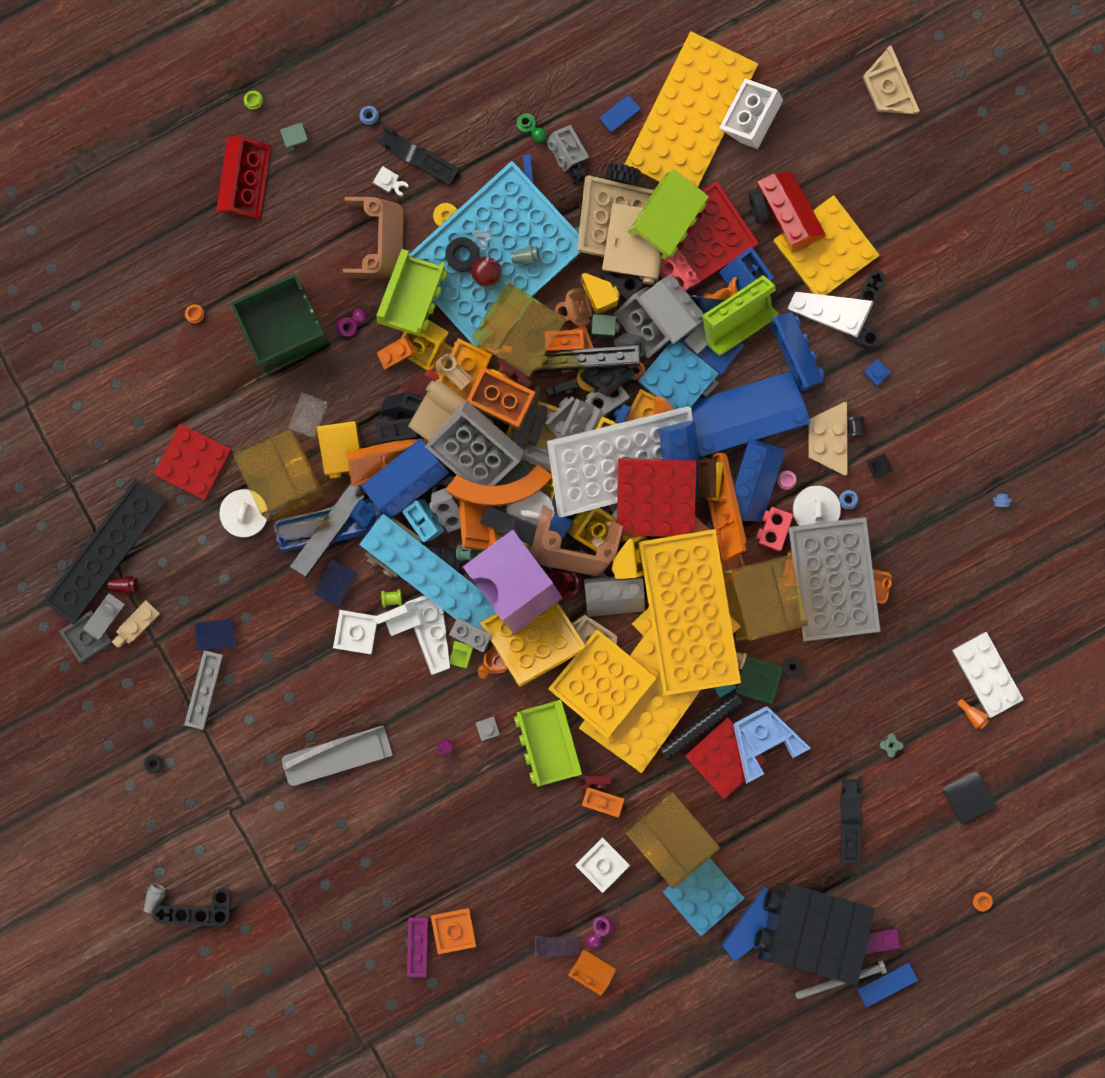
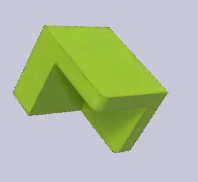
(461, 654)

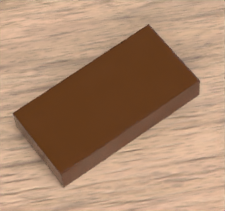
(706, 479)

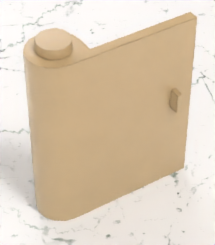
(630, 253)
(436, 409)

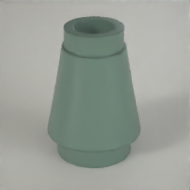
(527, 255)

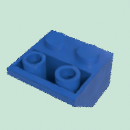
(746, 268)

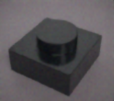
(879, 466)

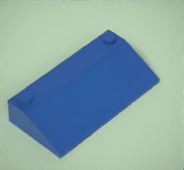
(748, 413)

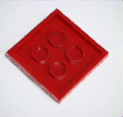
(192, 462)
(719, 759)

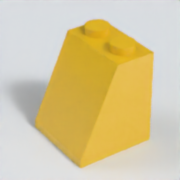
(334, 443)

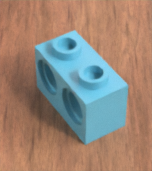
(423, 520)

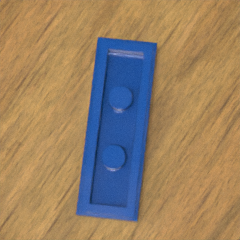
(887, 984)

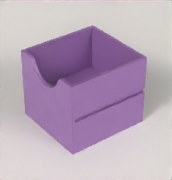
(513, 581)

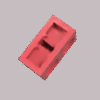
(680, 271)
(779, 531)

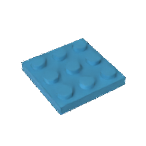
(678, 376)
(704, 897)

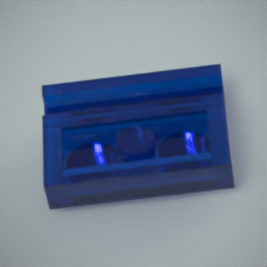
(335, 583)
(215, 634)

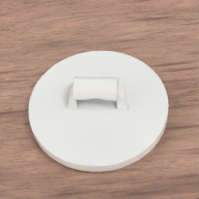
(816, 505)
(530, 507)
(241, 515)

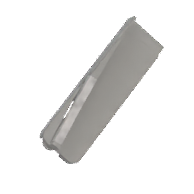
(336, 756)

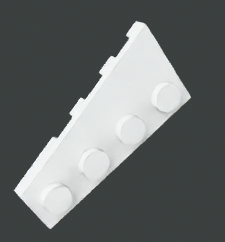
(836, 312)
(432, 634)

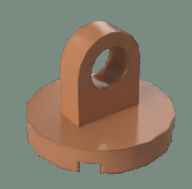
(577, 307)

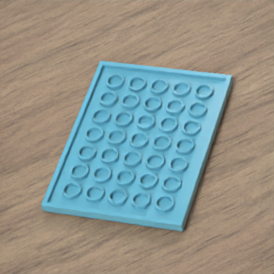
(518, 219)

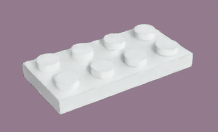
(987, 675)

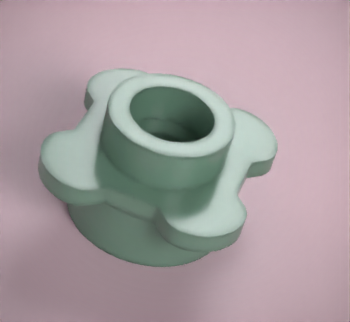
(886, 745)

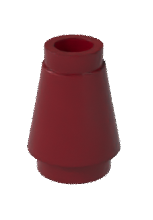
(124, 585)

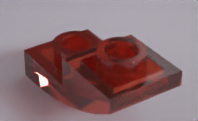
(509, 370)

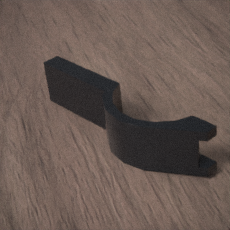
(417, 156)
(850, 820)

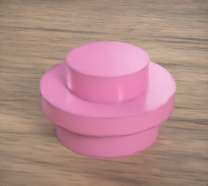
(786, 480)

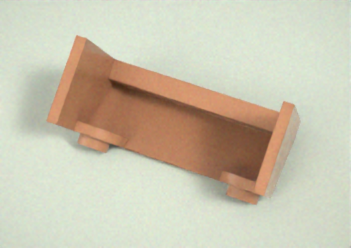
(389, 237)
(547, 549)

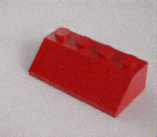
(243, 177)
(790, 210)

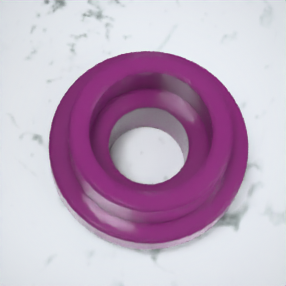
(445, 746)

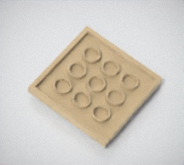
(596, 210)

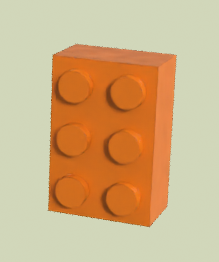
(501, 398)

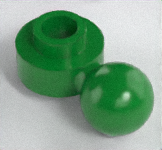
(538, 134)

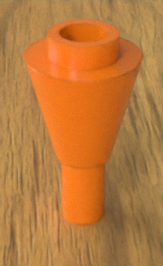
(976, 716)

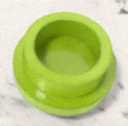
(253, 100)

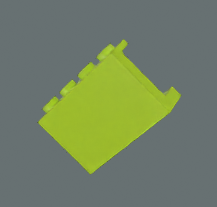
(669, 213)
(411, 294)
(739, 316)
(548, 743)

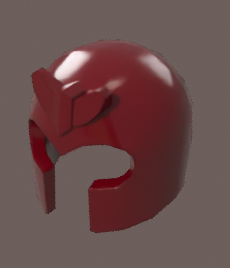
(486, 272)
(566, 582)

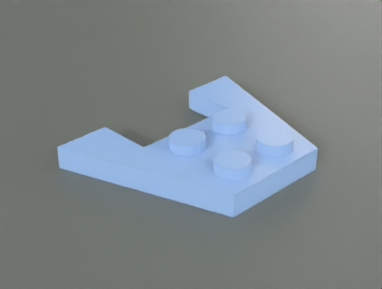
(758, 734)

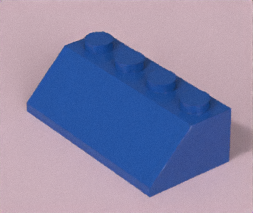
(796, 351)
(680, 443)
(757, 478)
(405, 479)

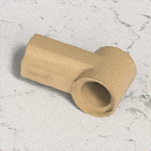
(455, 373)

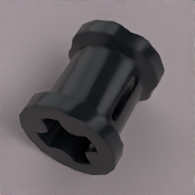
(856, 426)

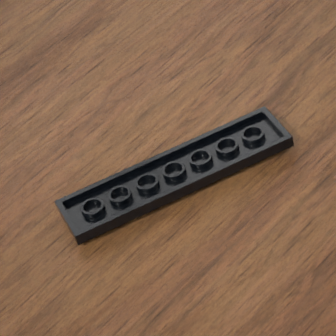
(104, 551)

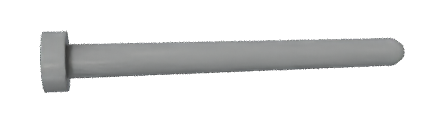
(832, 984)

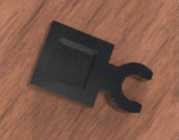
(567, 388)

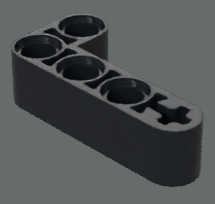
(874, 292)
(192, 919)

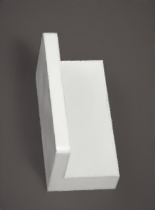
(400, 618)

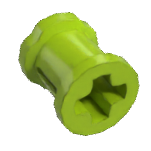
(391, 598)

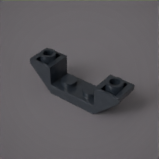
(400, 402)

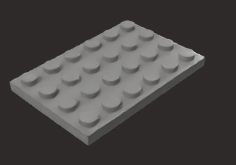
(835, 578)

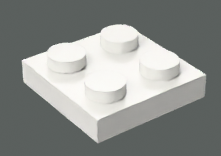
(355, 632)
(602, 865)

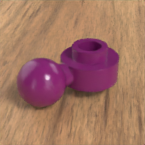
(358, 317)
(594, 939)

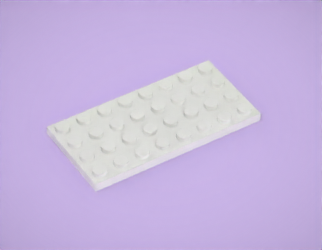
(587, 463)

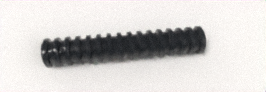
(701, 725)

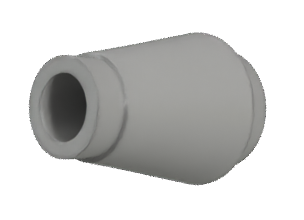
(154, 896)

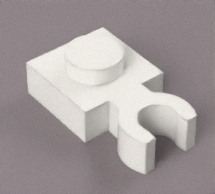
(388, 180)

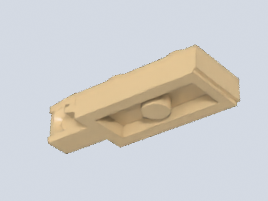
(136, 624)

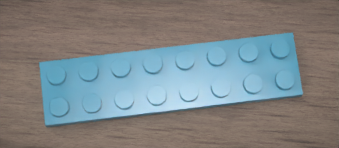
(427, 572)

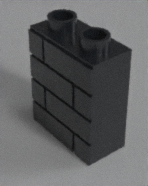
(814, 933)

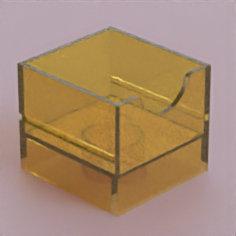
(518, 329)
(278, 475)
(764, 598)
(671, 839)

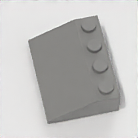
(474, 447)

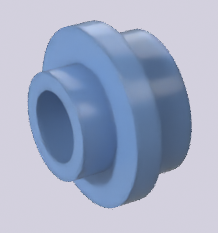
(369, 109)
(848, 493)
(1002, 500)

